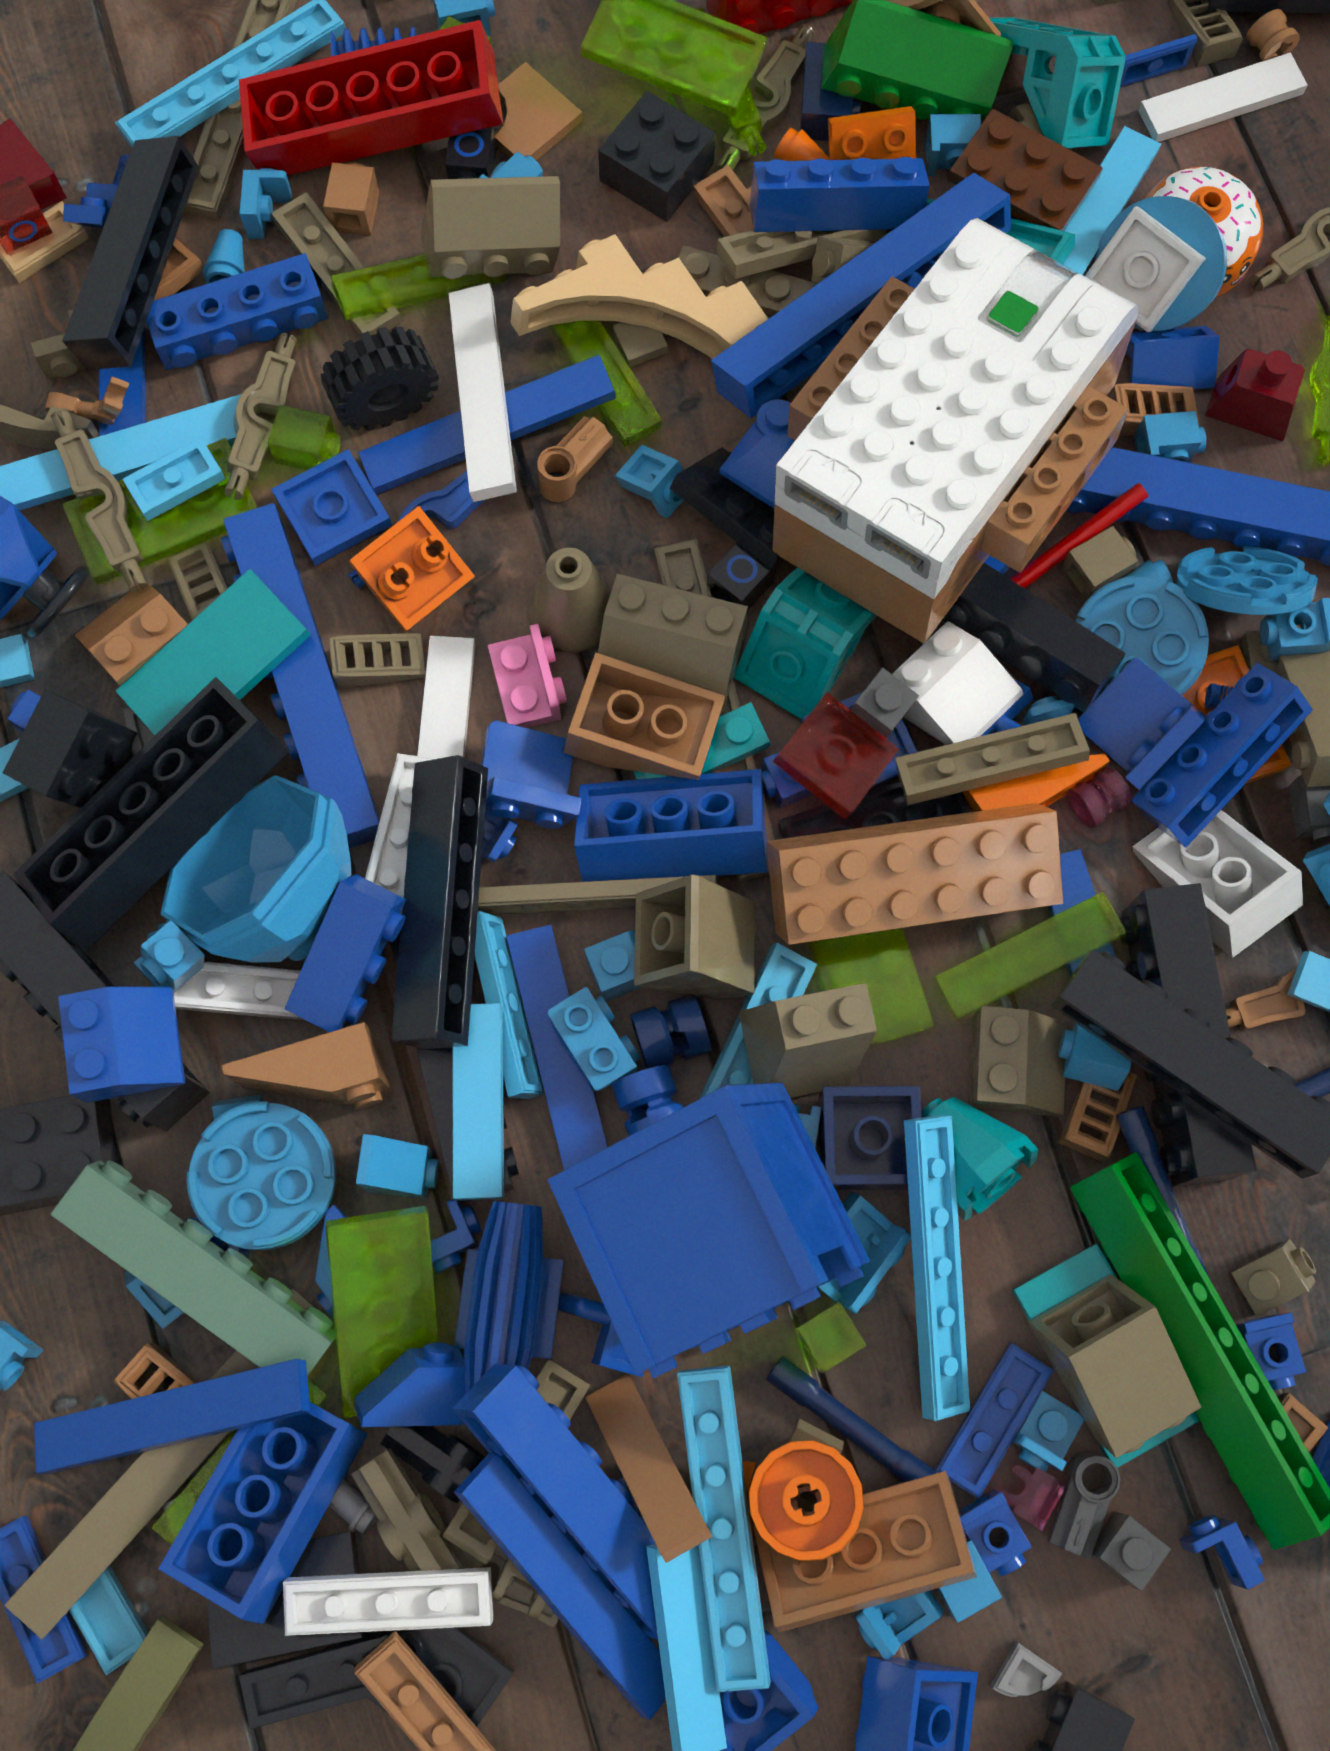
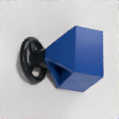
(24, 571)

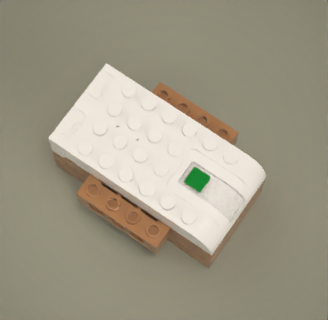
(951, 427)

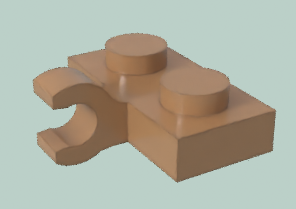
(725, 201)

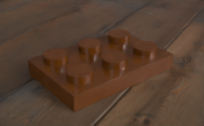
(1040, 175)

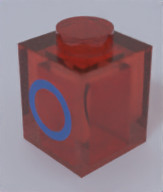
(20, 216)

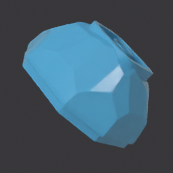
(261, 875)

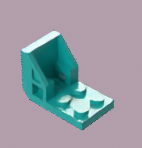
(1081, 95)
(801, 643)

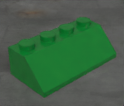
(913, 60)

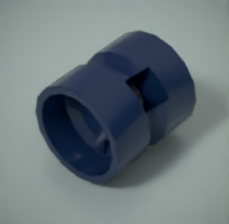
(688, 1035)

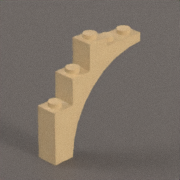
(662, 298)

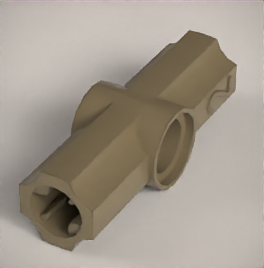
(406, 1518)

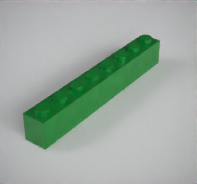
(1235, 1396)

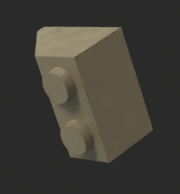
(1016, 1062)

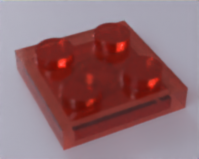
(836, 755)

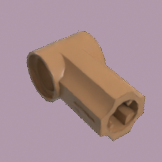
(573, 457)

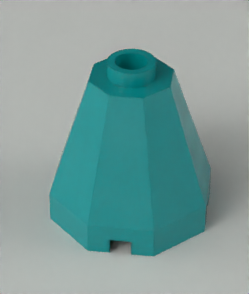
(983, 1154)

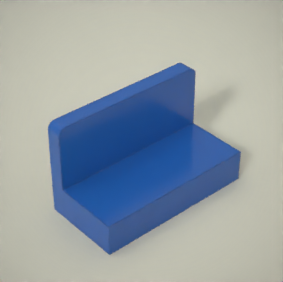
(1174, 357)

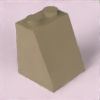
(695, 939)
(809, 1039)
(1116, 1364)

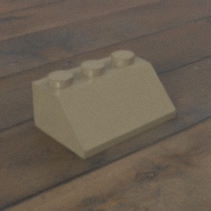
(492, 226)
(674, 633)

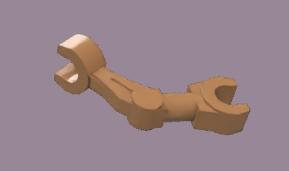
(103, 411)

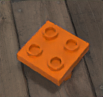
(873, 135)
(411, 569)

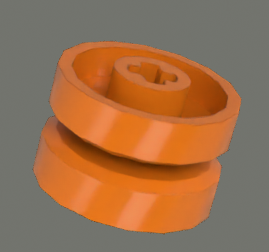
(801, 1469)

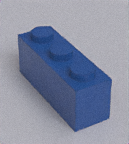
(346, 954)

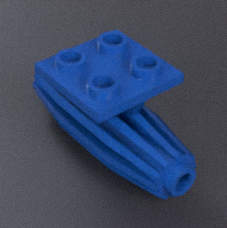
(508, 1293)

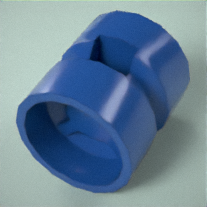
(646, 1097)

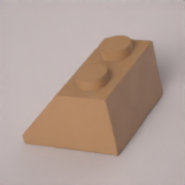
(131, 632)

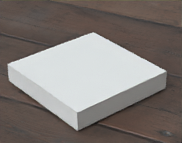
(1146, 266)

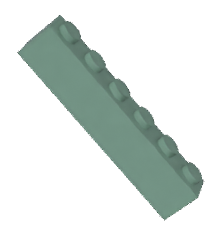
(192, 1270)

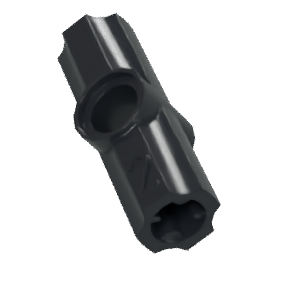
(439, 1457)

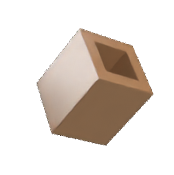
(351, 198)

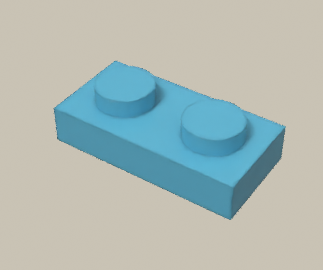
(174, 479)

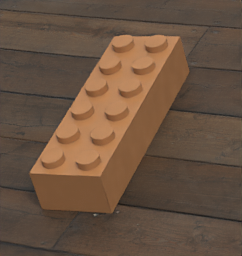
(914, 872)

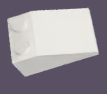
(1241, 879)

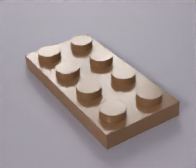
(903, 1547)

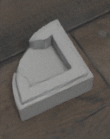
(1024, 1673)

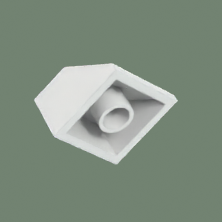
(958, 686)

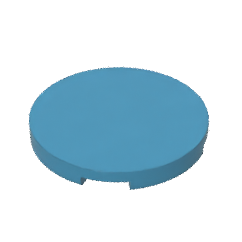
(1201, 233)
(1246, 581)
(1152, 623)
(261, 1176)

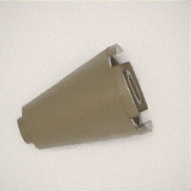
(570, 601)

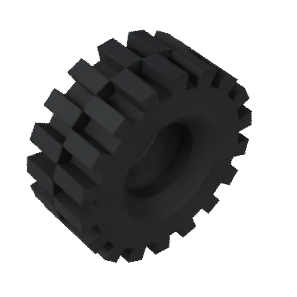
(379, 378)

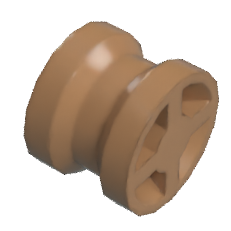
(1272, 35)

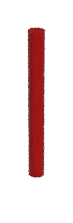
(1081, 534)

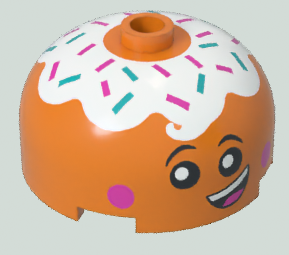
(1230, 206)

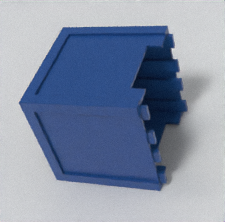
(708, 1223)

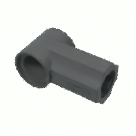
(1081, 1509)

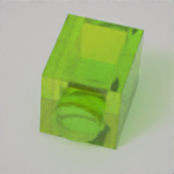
(302, 438)
(830, 1337)

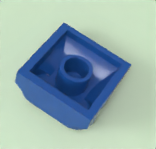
(758, 452)
(769, 1715)

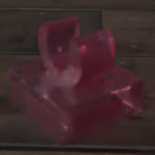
(1037, 1499)

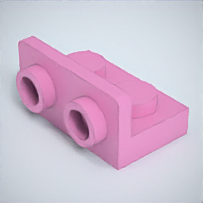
(525, 679)

